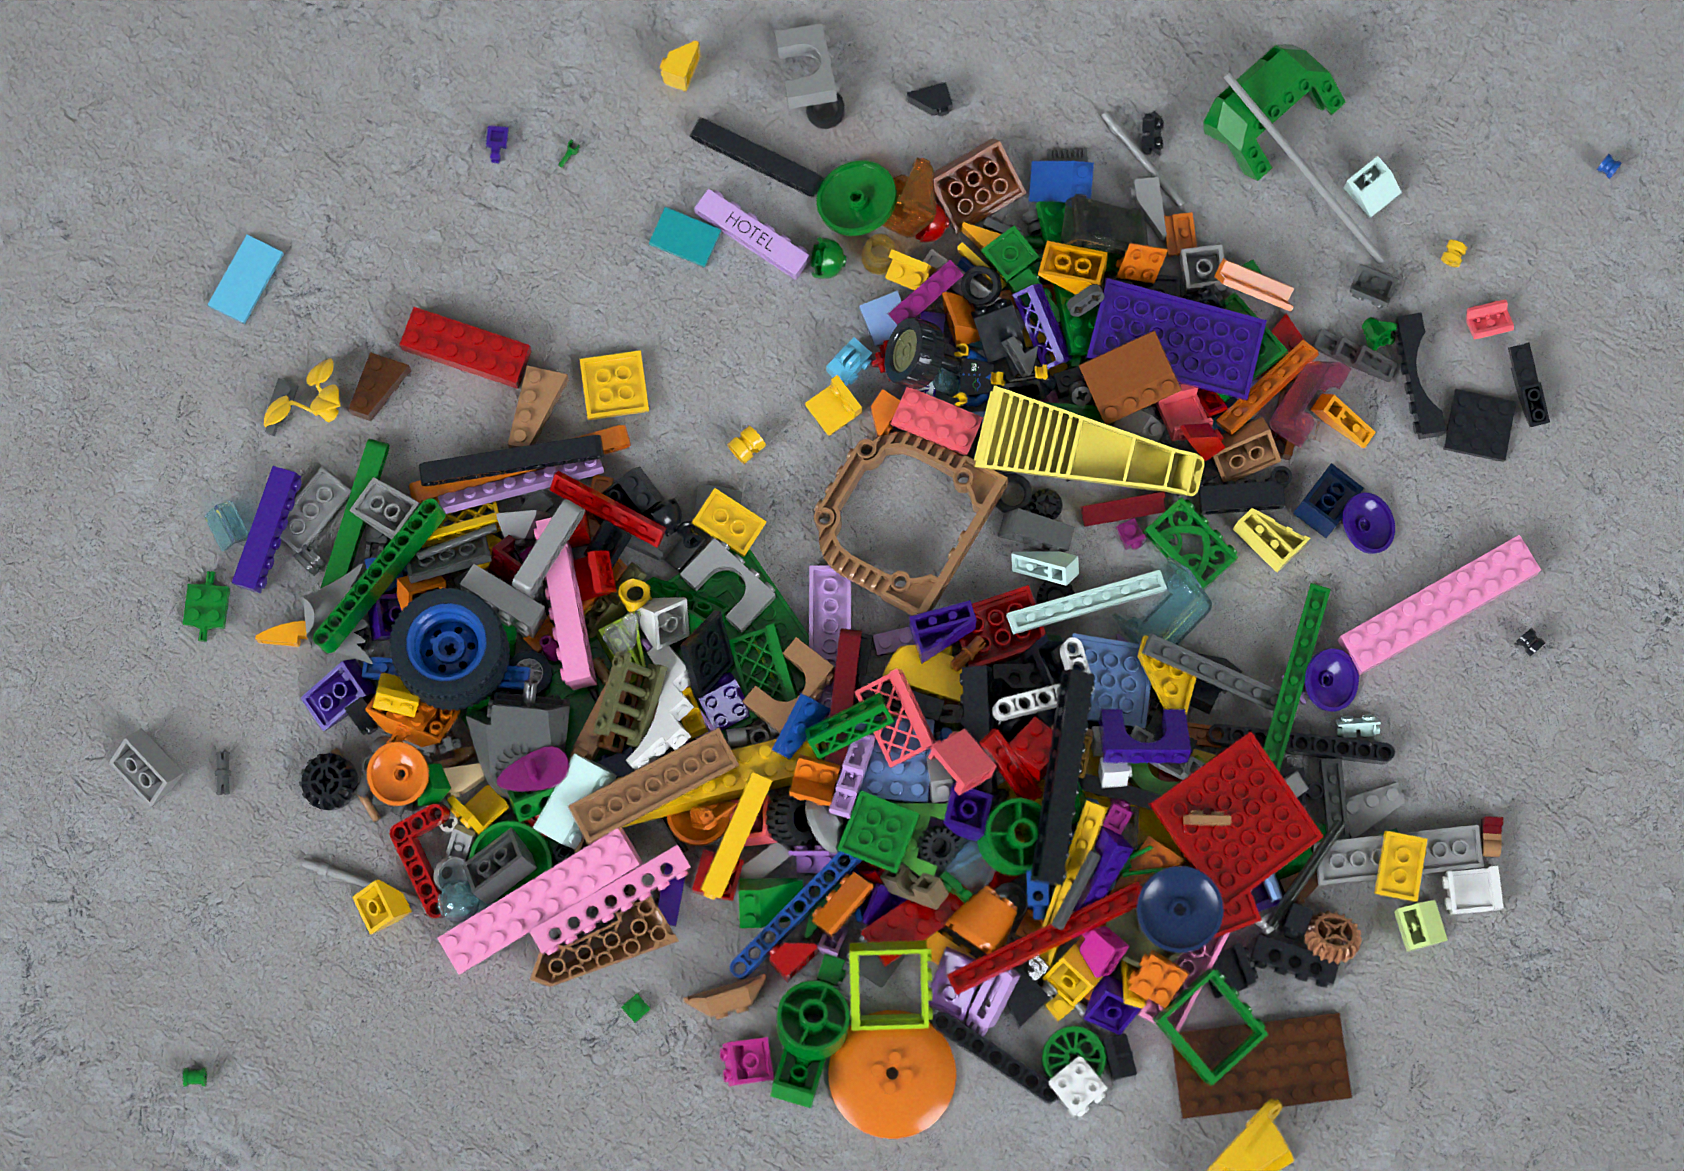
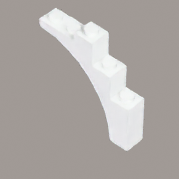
(671, 708)

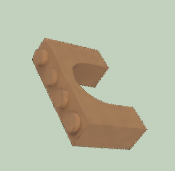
(818, 675)

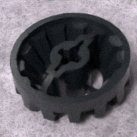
(338, 791)

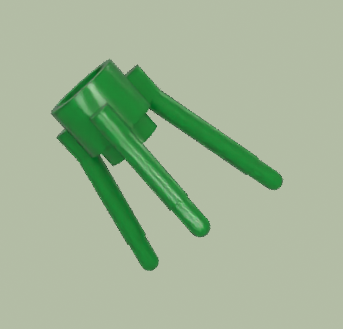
(1125, 870)

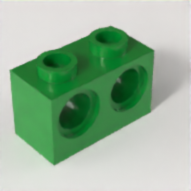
(529, 803)

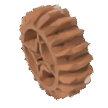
(1333, 937)

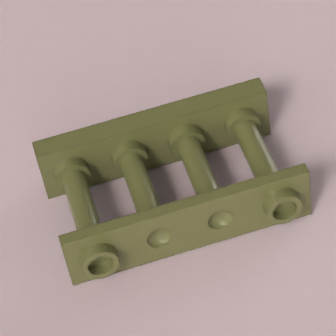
(646, 705)

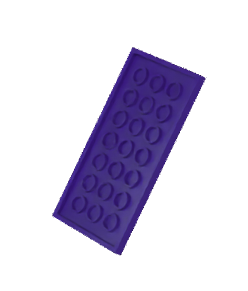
(1203, 342)

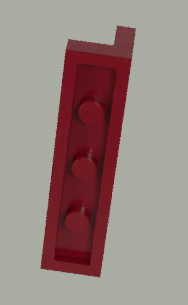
(1123, 509)

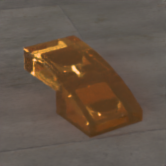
(462, 756)

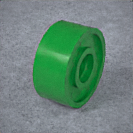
(999, 843)
(809, 1039)

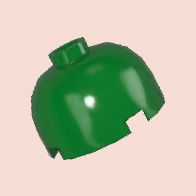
(827, 258)

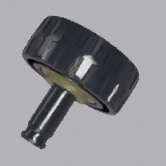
(917, 354)

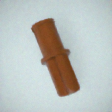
(967, 653)

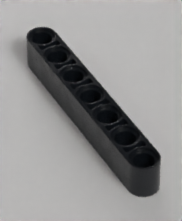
(756, 157)
(984, 1056)

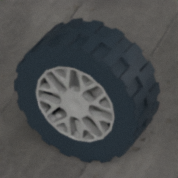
(540, 670)

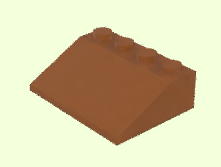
(977, 184)
(1130, 377)

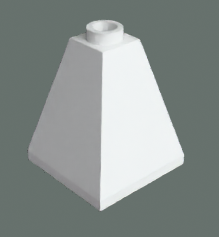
(664, 621)

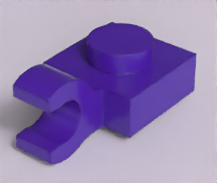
(496, 139)

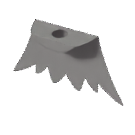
(322, 602)

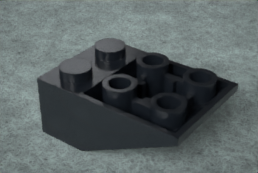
(634, 492)

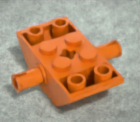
(423, 729)

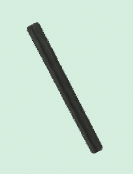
(1306, 873)

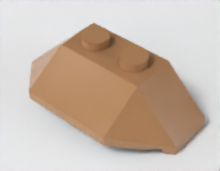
(727, 998)

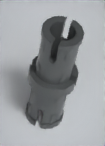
(223, 772)

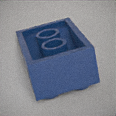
(1060, 180)

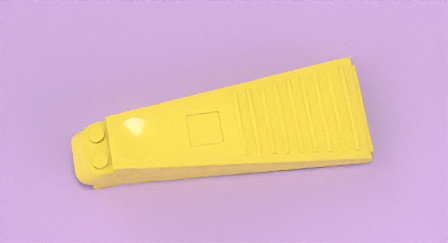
(1056, 443)

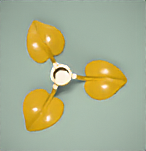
(322, 405)

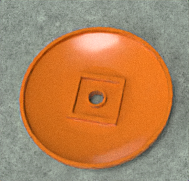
(899, 1105)

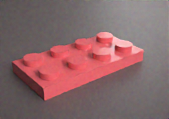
(937, 421)

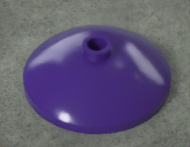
(1369, 523)
(1339, 677)

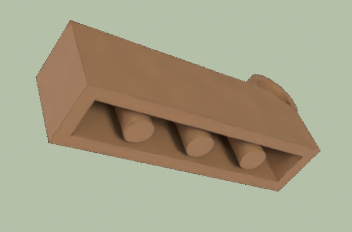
(587, 740)

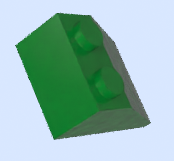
(765, 898)
(797, 1079)

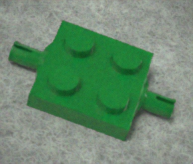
(206, 606)

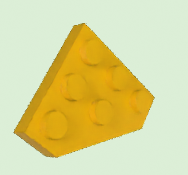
(1170, 684)

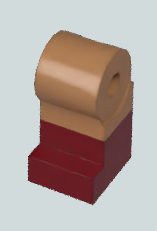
(1491, 836)

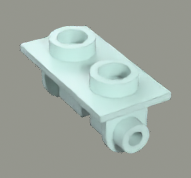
(1349, 725)

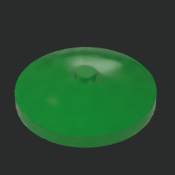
(856, 198)
(531, 838)

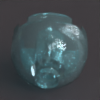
(458, 901)

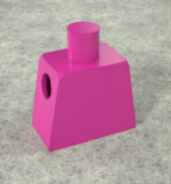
(1102, 950)

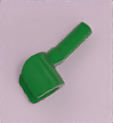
(570, 151)

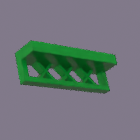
(846, 722)

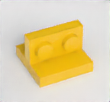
(908, 271)

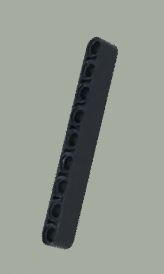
(511, 460)
(1310, 744)

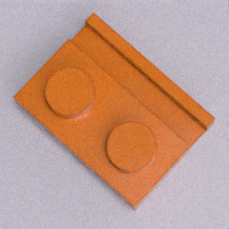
(1180, 233)

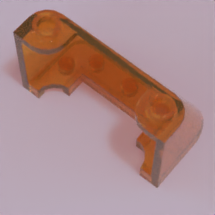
(915, 200)

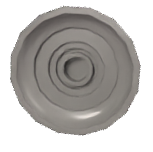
(825, 826)

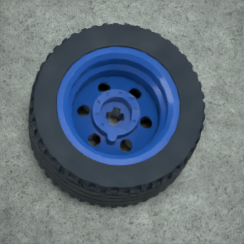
(444, 612)

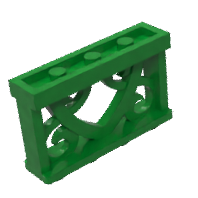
(1162, 538)

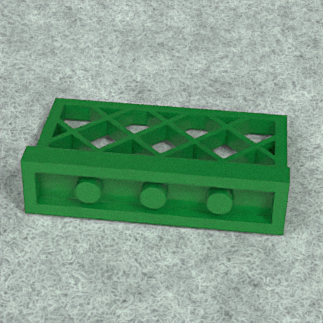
(779, 661)

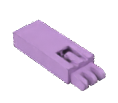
(998, 991)

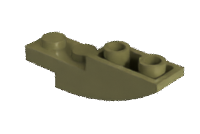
(610, 607)

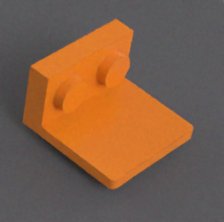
(814, 780)

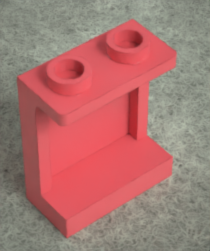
(1182, 409)
(963, 760)

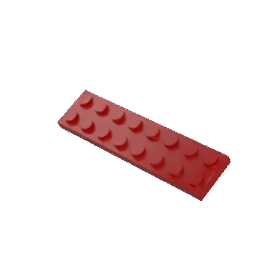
(918, 922)

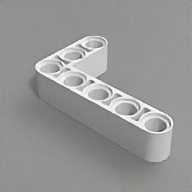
(1051, 692)

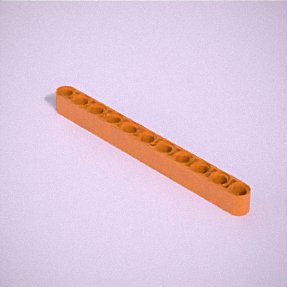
(613, 440)

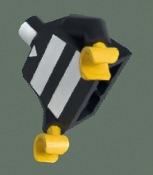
(1034, 386)

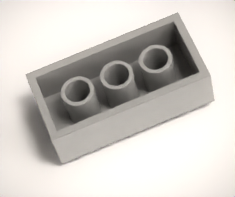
(507, 602)

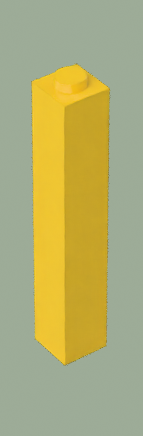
(735, 836)

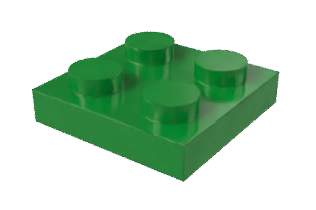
(1010, 254)

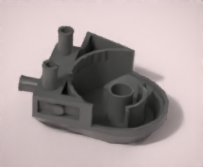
(515, 728)

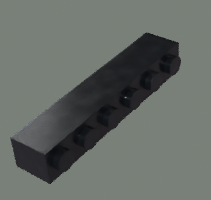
(978, 716)

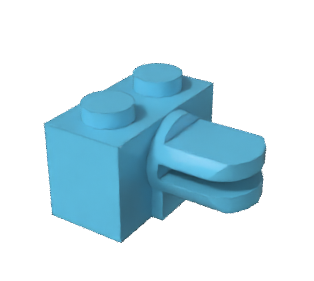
(850, 362)

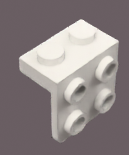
(1078, 1086)

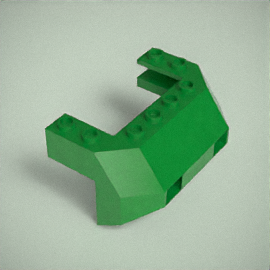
(1275, 86)

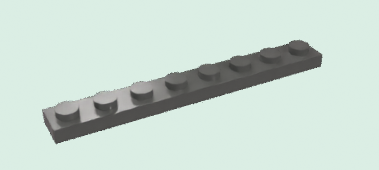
(1211, 672)

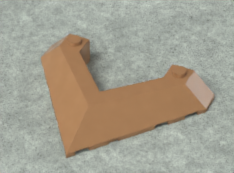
(634, 934)

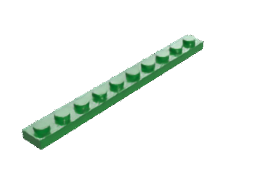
(1295, 673)

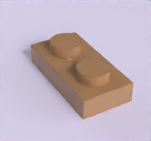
(1215, 819)

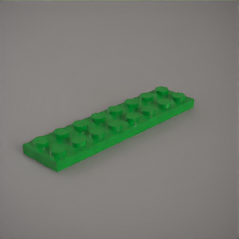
(1076, 329)

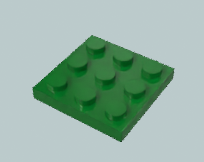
(878, 832)

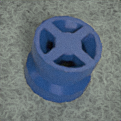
(1609, 166)

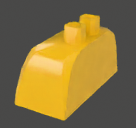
(931, 677)

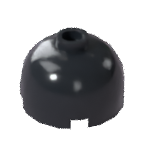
(667, 516)

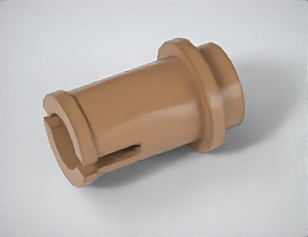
(601, 670)

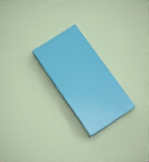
(245, 279)

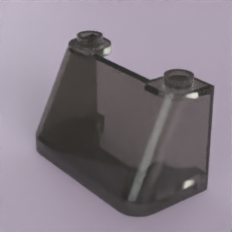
(1102, 225)

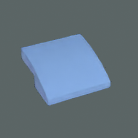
(876, 317)
(1273, 888)

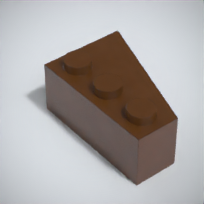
(377, 383)

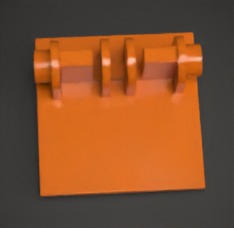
(1141, 263)
(707, 819)

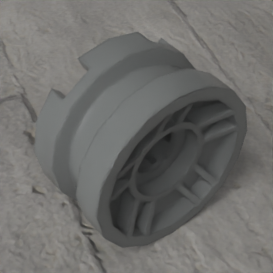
(309, 560)

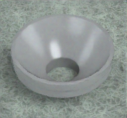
(456, 871)

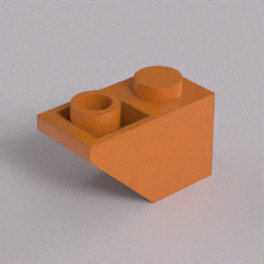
(883, 412)

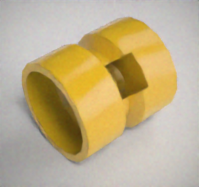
(747, 444)

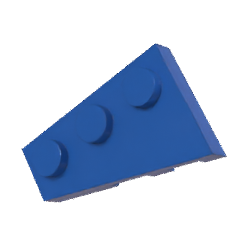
(804, 715)

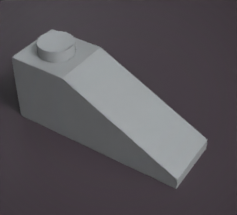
(1149, 200)

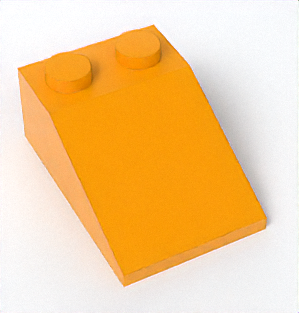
(1072, 266)

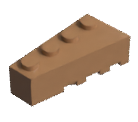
(536, 401)

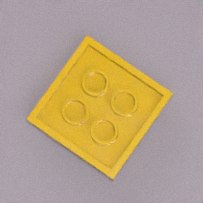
(614, 385)

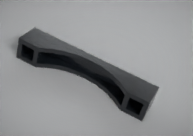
(1428, 417)

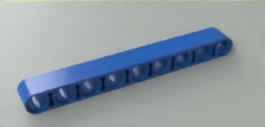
(795, 917)

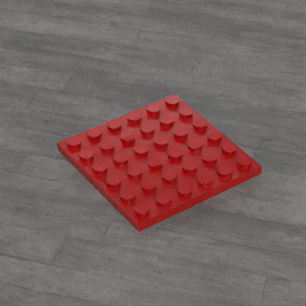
(1266, 819)

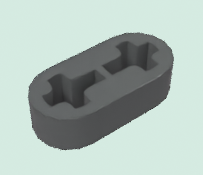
(1085, 300)

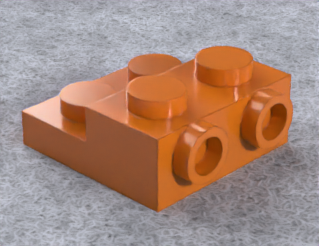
(1157, 978)

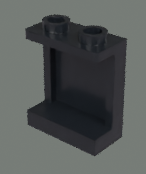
(995, 325)

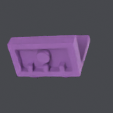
(810, 858)

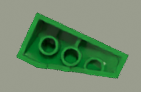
(698, 607)

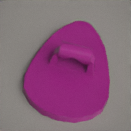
(535, 771)

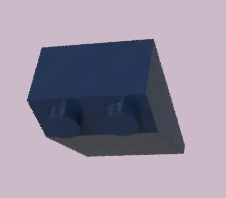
(1326, 500)

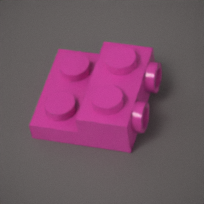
(747, 1062)

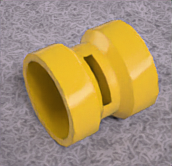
(1454, 253)

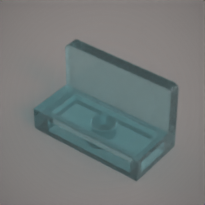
(226, 525)

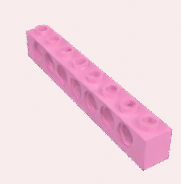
(560, 921)

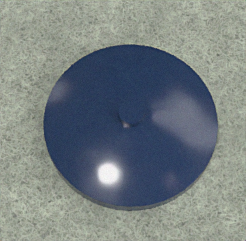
(1180, 909)

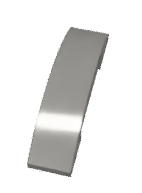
(1178, 770)

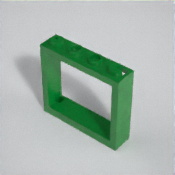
(1183, 1047)

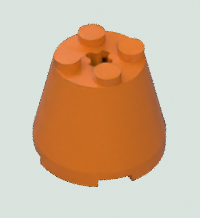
(984, 920)

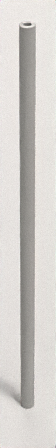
(1304, 168)

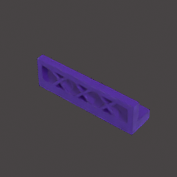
(1048, 322)

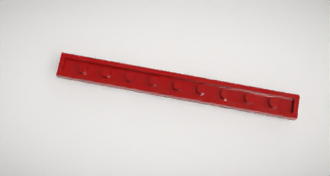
(1044, 939)

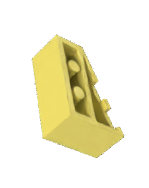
(1270, 539)

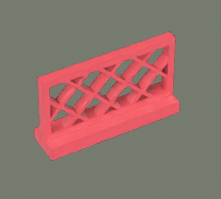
(913, 713)

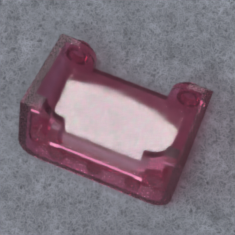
(1290, 418)

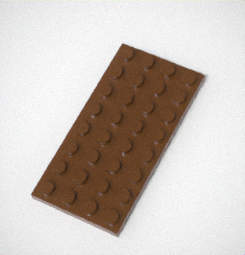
(1293, 1064)

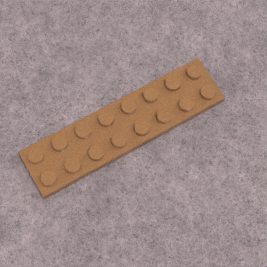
(653, 786)

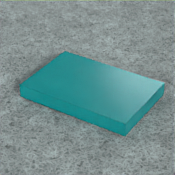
(685, 237)

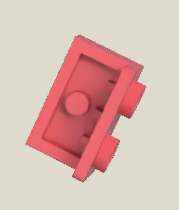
(1489, 319)

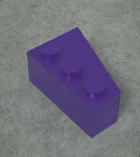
(941, 628)

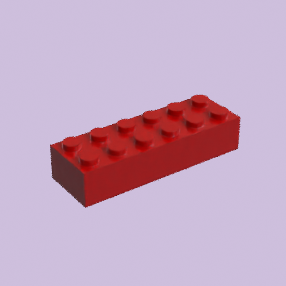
(465, 347)

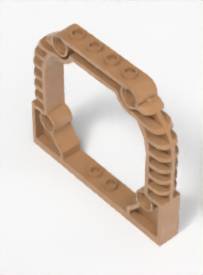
(919, 593)

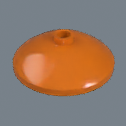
(385, 770)
(681, 827)

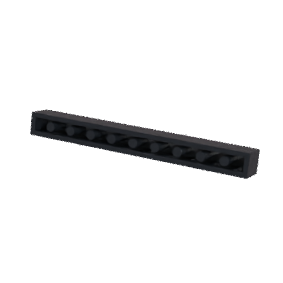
(1062, 777)

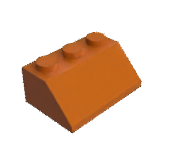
(842, 904)

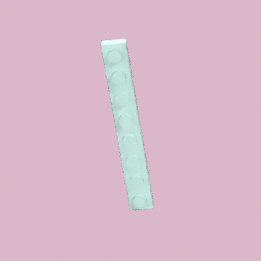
(1086, 602)

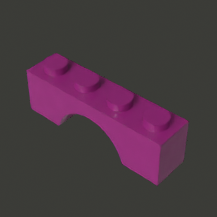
(926, 293)

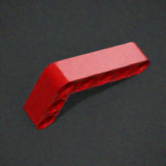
(419, 858)

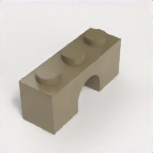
(926, 890)

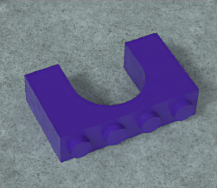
(1122, 748)
(1114, 854)

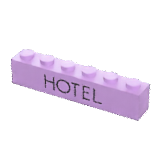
(752, 234)

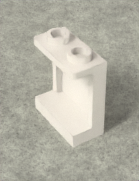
(1473, 890)

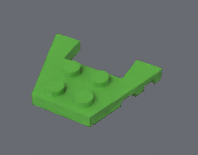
(926, 810)

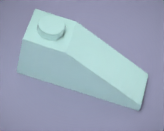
(1046, 565)

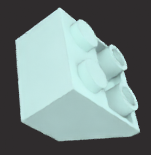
(1373, 187)

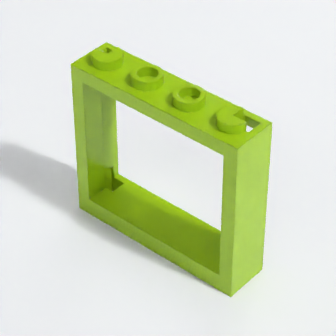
(890, 1021)

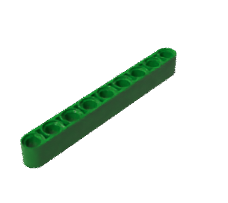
(351, 526)
(379, 576)

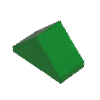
(436, 787)

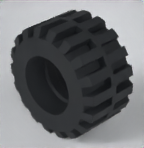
(782, 824)

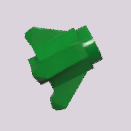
(1378, 332)

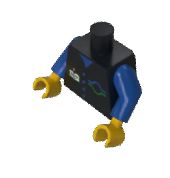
(974, 378)

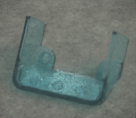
(1176, 613)

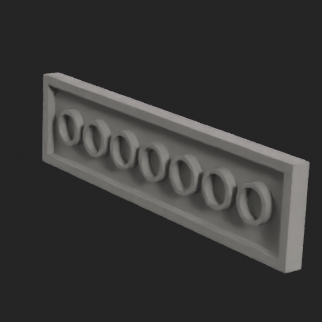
(1360, 857)

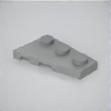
(1371, 807)

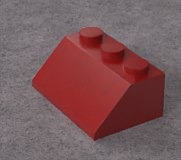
(791, 958)

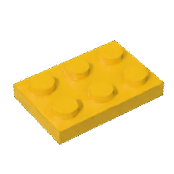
(729, 522)
(1400, 866)

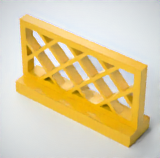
(462, 527)

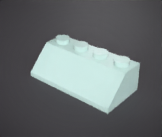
(582, 780)

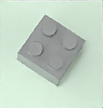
(1200, 266)

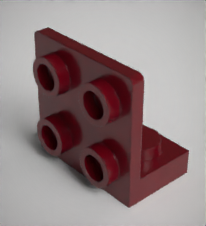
(502, 563)

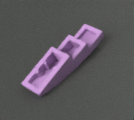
(852, 776)

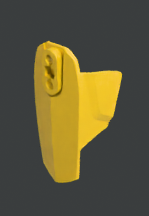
(1256, 1146)

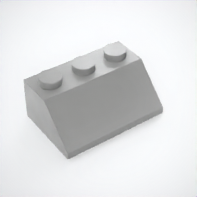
(145, 767)

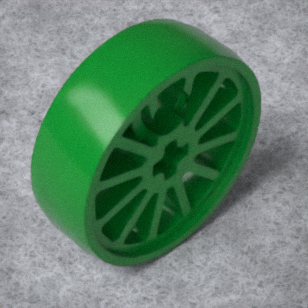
(1091, 1038)

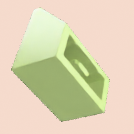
(1420, 925)

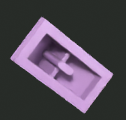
(832, 946)

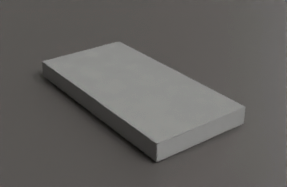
(314, 509)

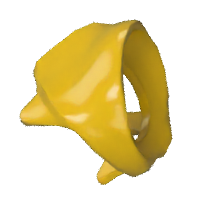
(630, 604)

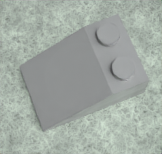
(384, 507)

